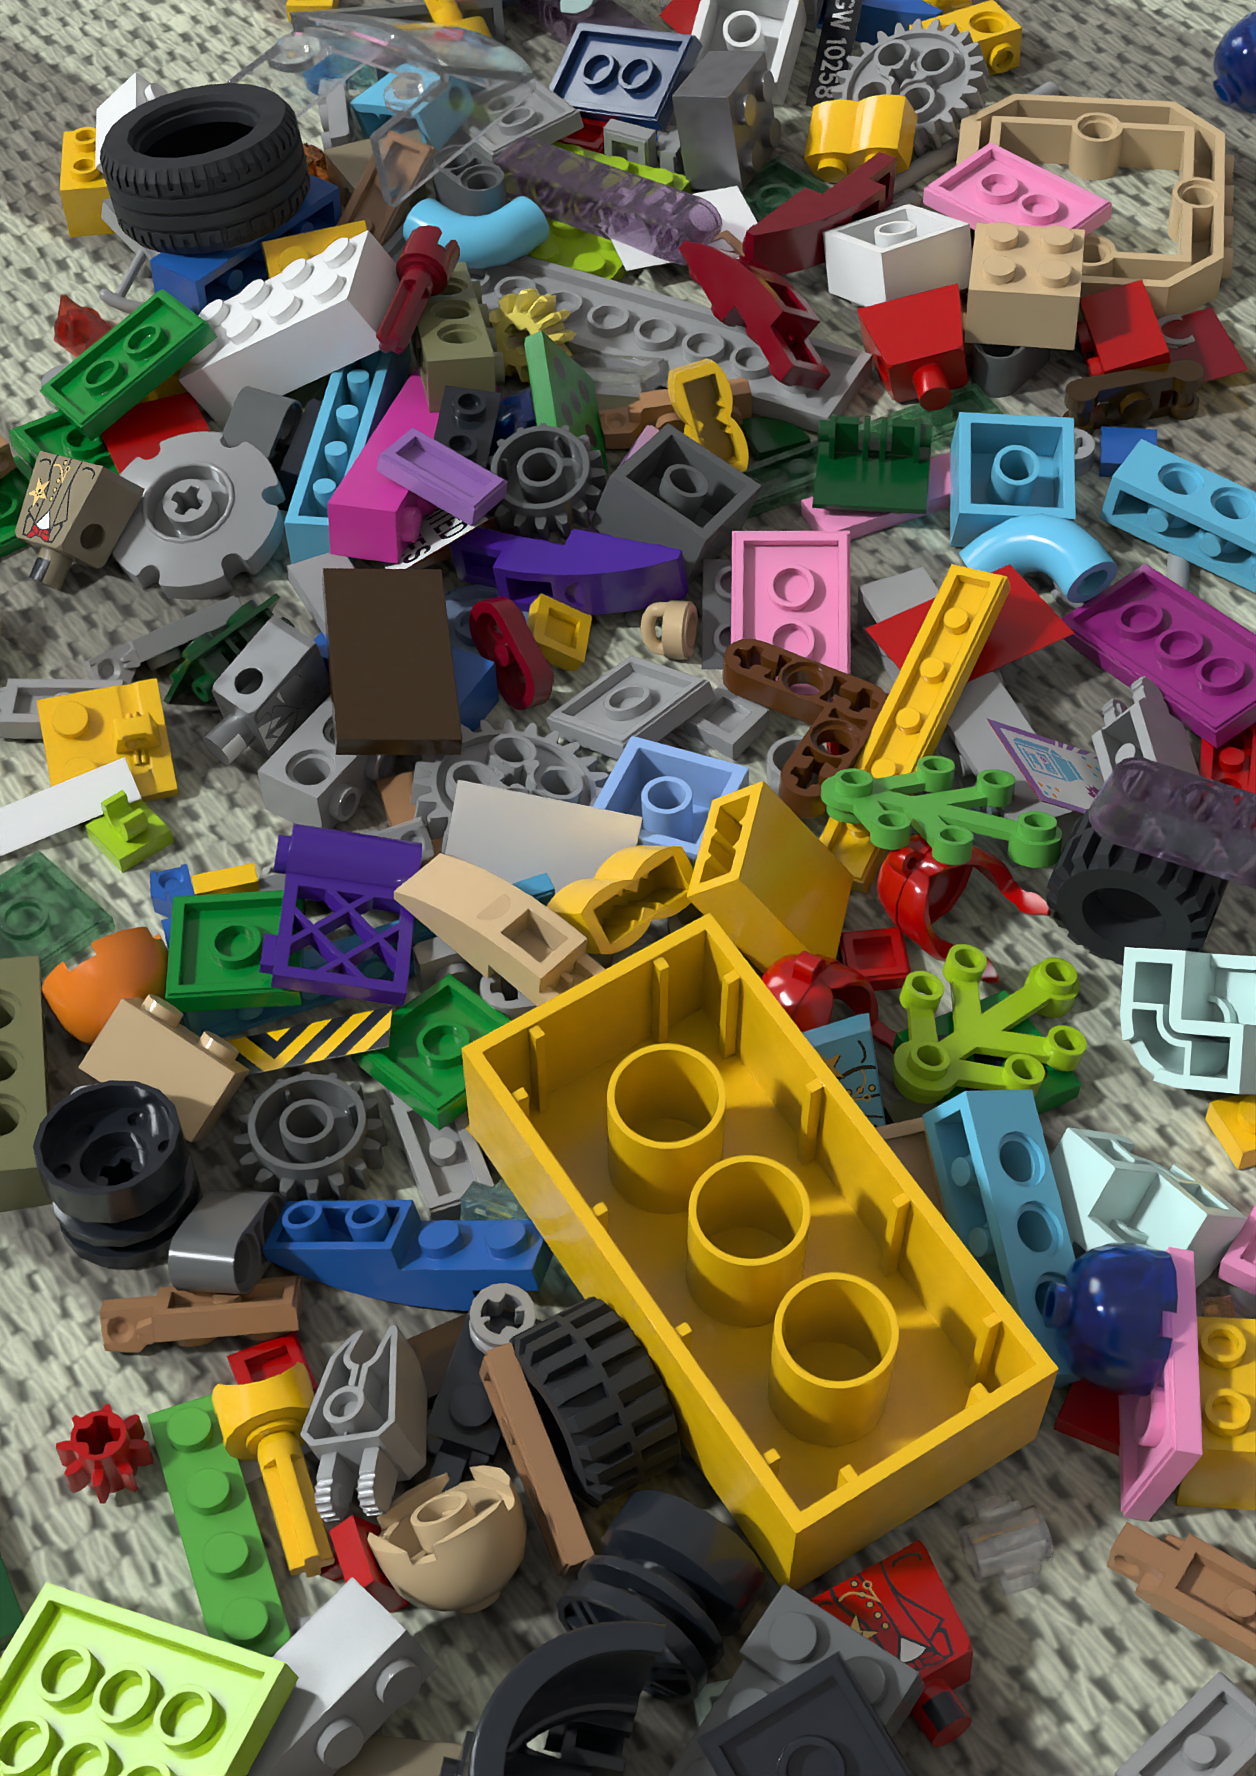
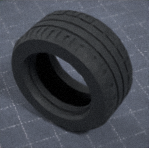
(205, 168)

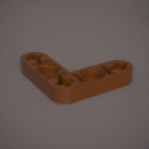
(830, 721)

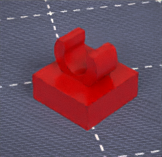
(356, 1560)

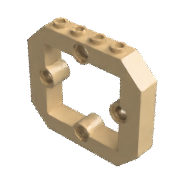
(1129, 133)

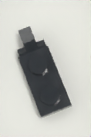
(462, 1420)

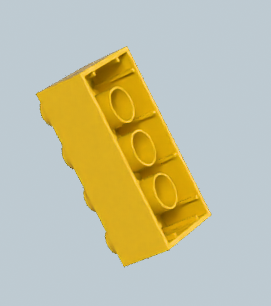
(760, 1244)

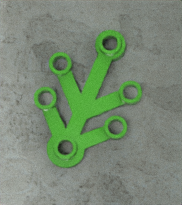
(943, 814)

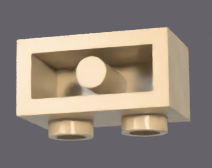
(152, 1047)

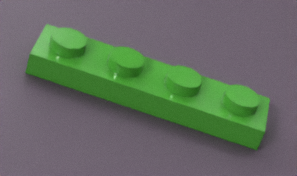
(218, 1529)

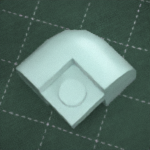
(1191, 1017)
(1133, 1200)

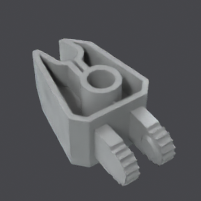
(367, 1424)

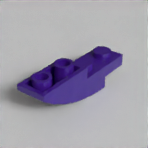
(586, 573)

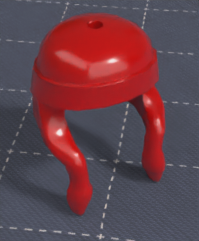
(921, 890)
(810, 982)

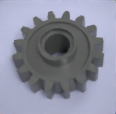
(549, 481)
(310, 1138)

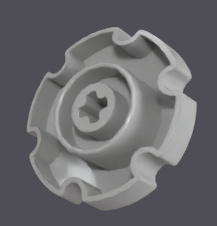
(200, 516)

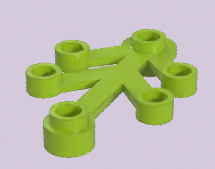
(931, 1069)

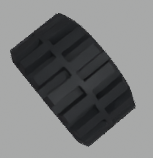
(1129, 898)
(598, 1400)

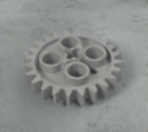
(931, 66)
(503, 761)

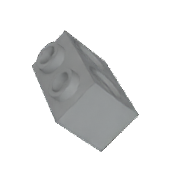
(311, 782)

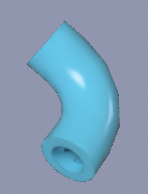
(484, 239)
(1045, 546)

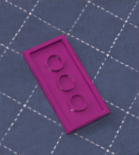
(1178, 642)

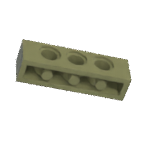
(456, 341)
(22, 1081)

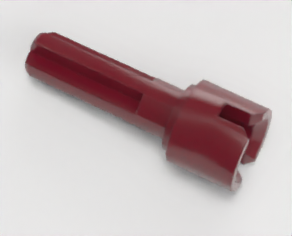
(422, 272)

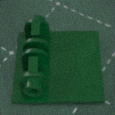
(872, 468)
(210, 656)

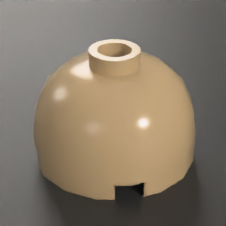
(453, 1544)

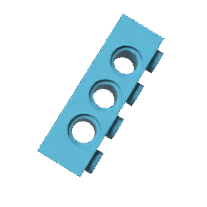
(1185, 512)
(1004, 1200)

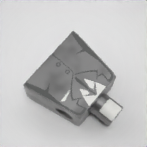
(267, 692)

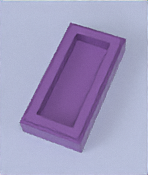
(442, 476)

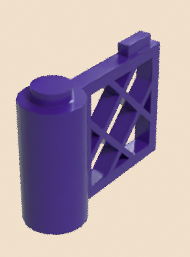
(351, 877)

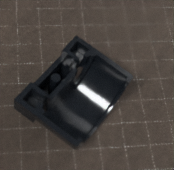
(576, 1691)

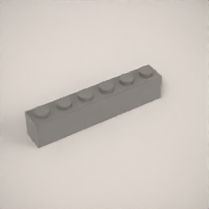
(968, 735)

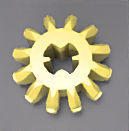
(522, 314)

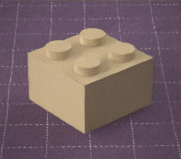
(1025, 285)

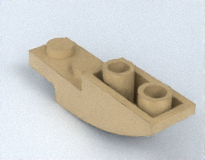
(498, 928)

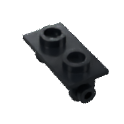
(468, 422)

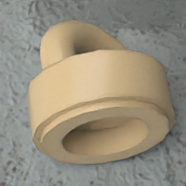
(678, 629)

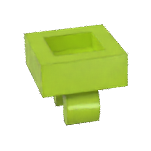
(128, 831)

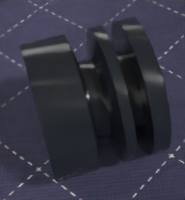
(117, 1172)
(674, 1569)

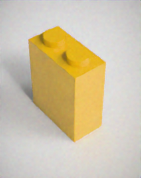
(769, 879)

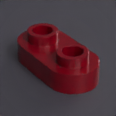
(505, 638)

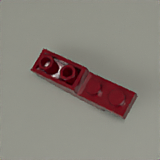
(792, 234)
(766, 305)

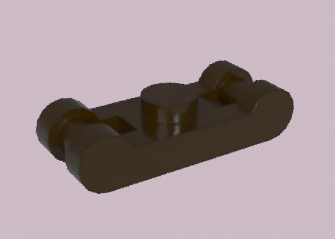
(1135, 395)

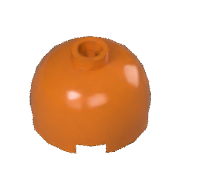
(124, 967)

